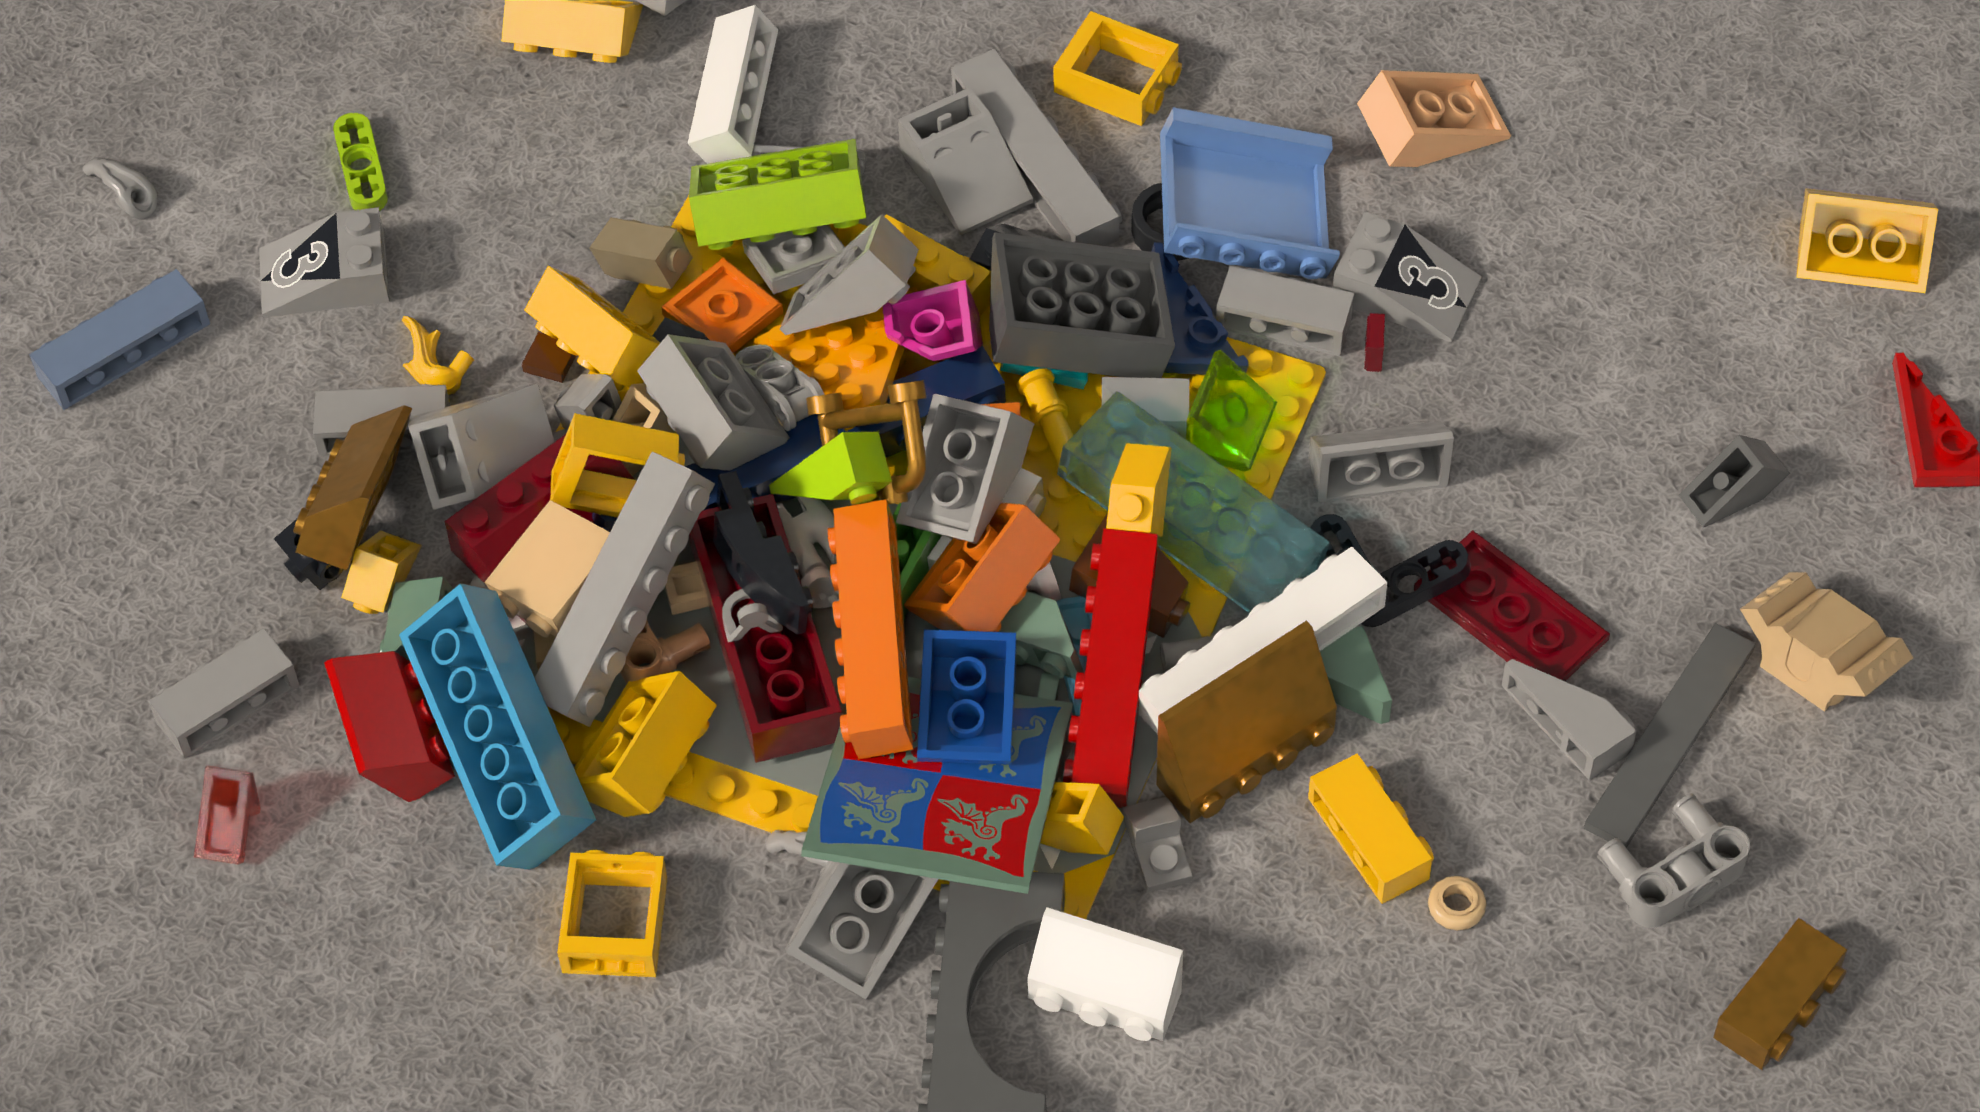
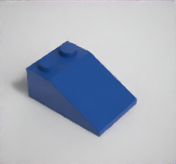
(967, 697)

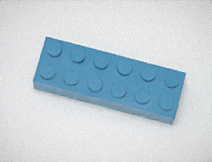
(497, 727)

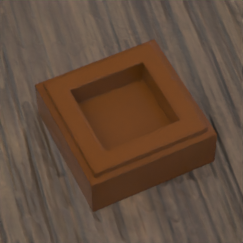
(547, 359)

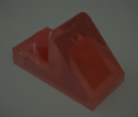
(225, 814)

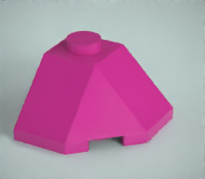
(935, 321)

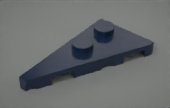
(1193, 324)

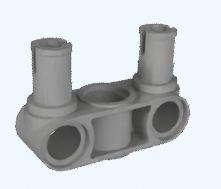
(1686, 875)

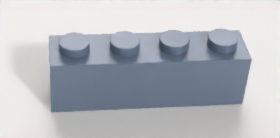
(119, 339)

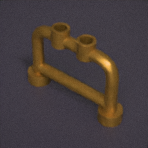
(902, 407)

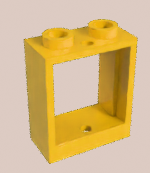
(1127, 42)
(609, 439)
(608, 954)

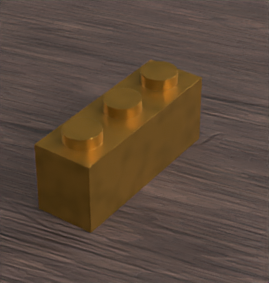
(1782, 995)

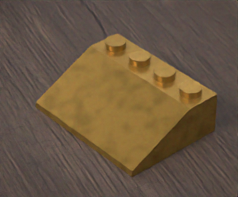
(1245, 725)

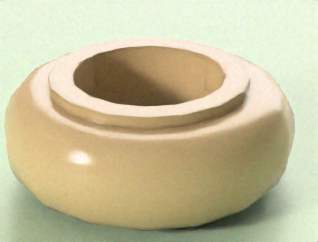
(1451, 918)

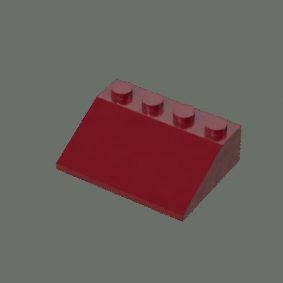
(497, 518)

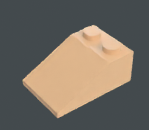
(1430, 116)

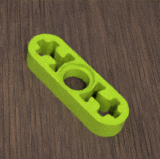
(364, 150)

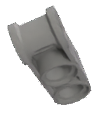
(779, 383)

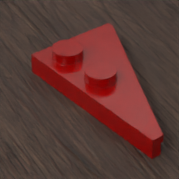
(1936, 442)

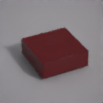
(1374, 342)

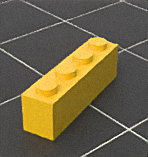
(590, 327)

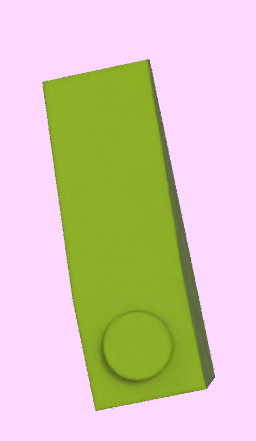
(843, 469)

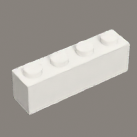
(733, 86)

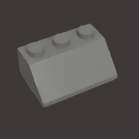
(710, 402)
(1380, 460)

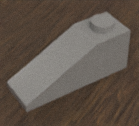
(1574, 719)

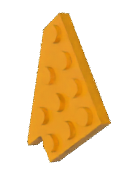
(844, 357)

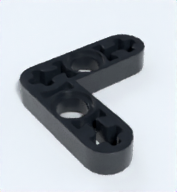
(1414, 565)

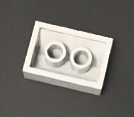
(1105, 975)

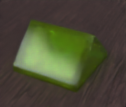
(1229, 414)

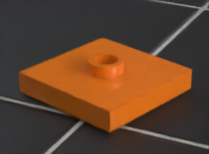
(724, 306)

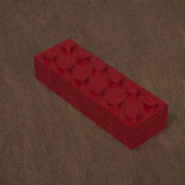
(775, 675)

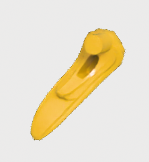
(424, 365)

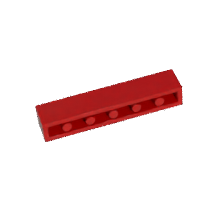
(1114, 662)

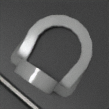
(749, 617)

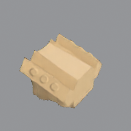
(1821, 641)

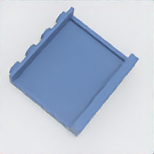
(1245, 194)

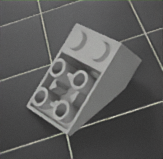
(963, 161)
(479, 442)

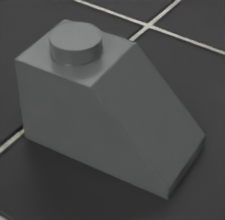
(1734, 480)

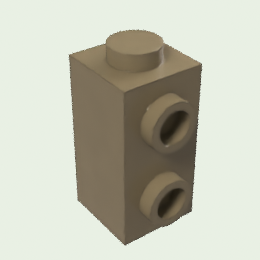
(641, 252)

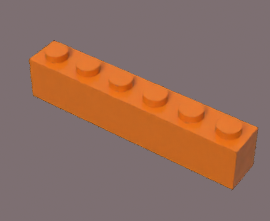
(871, 630)

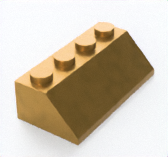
(350, 488)

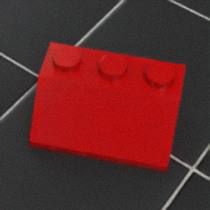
(389, 723)

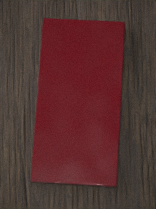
(1518, 613)

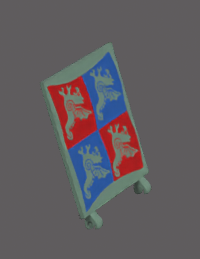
(942, 816)

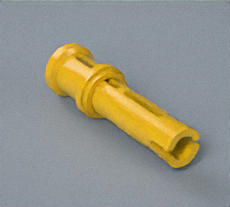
(1047, 411)

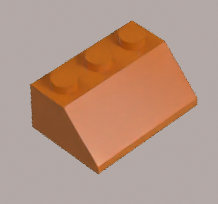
(980, 582)

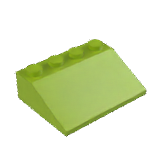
(777, 194)

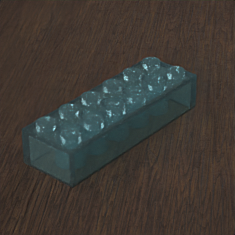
(1211, 515)

